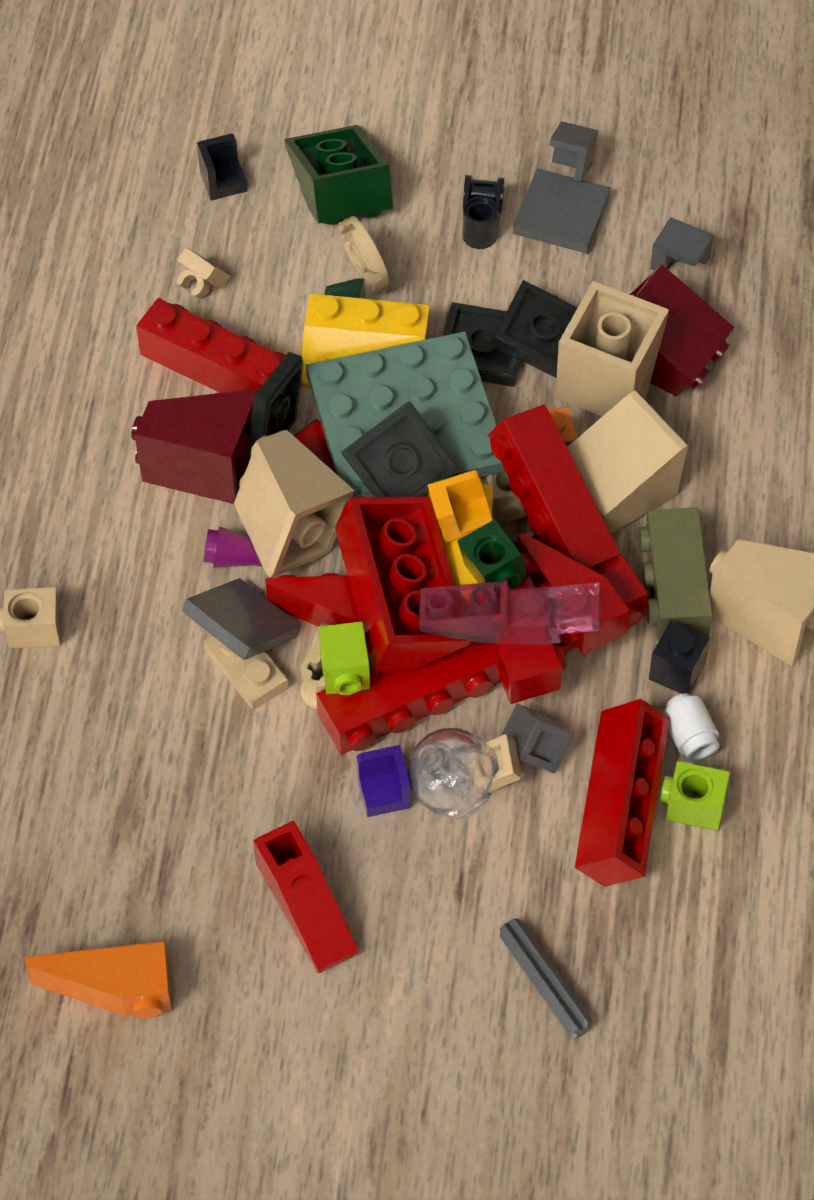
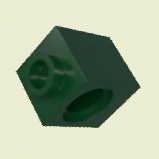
(491, 545)

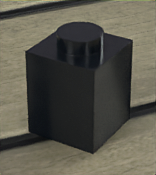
(679, 658)

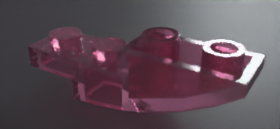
(509, 616)

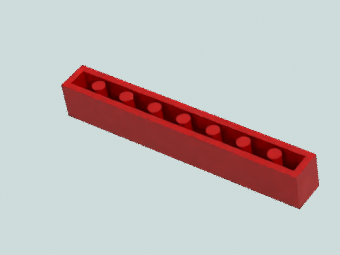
(404, 697)

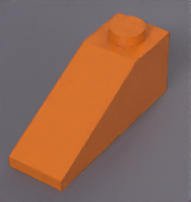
(114, 978)

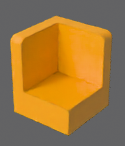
(460, 505)

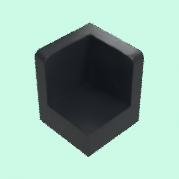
(221, 167)

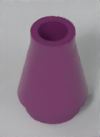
(229, 549)

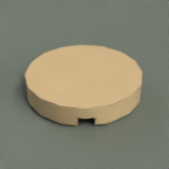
(364, 254)

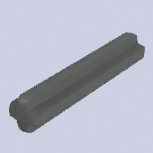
(545, 978)

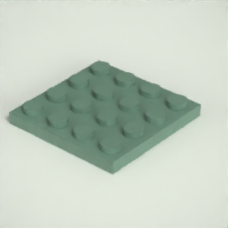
(432, 374)

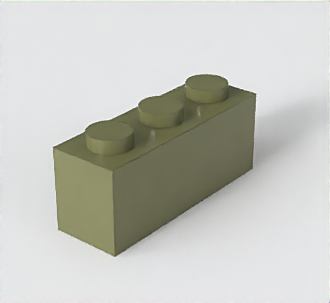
(675, 570)

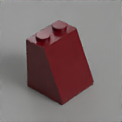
(691, 333)
(195, 443)

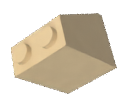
(608, 349)
(629, 461)
(289, 503)
(765, 596)

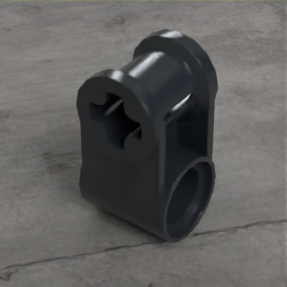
(481, 211)

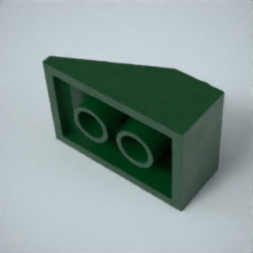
(340, 174)

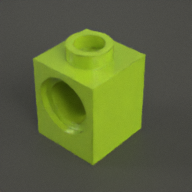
(344, 658)
(699, 812)

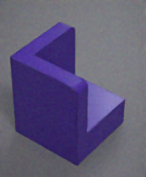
(383, 781)

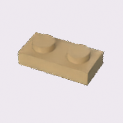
(253, 678)

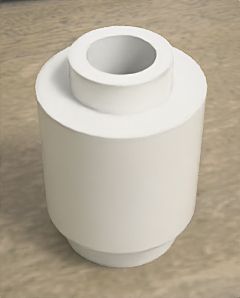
(691, 727)

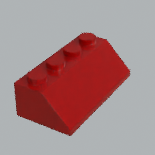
(388, 555)

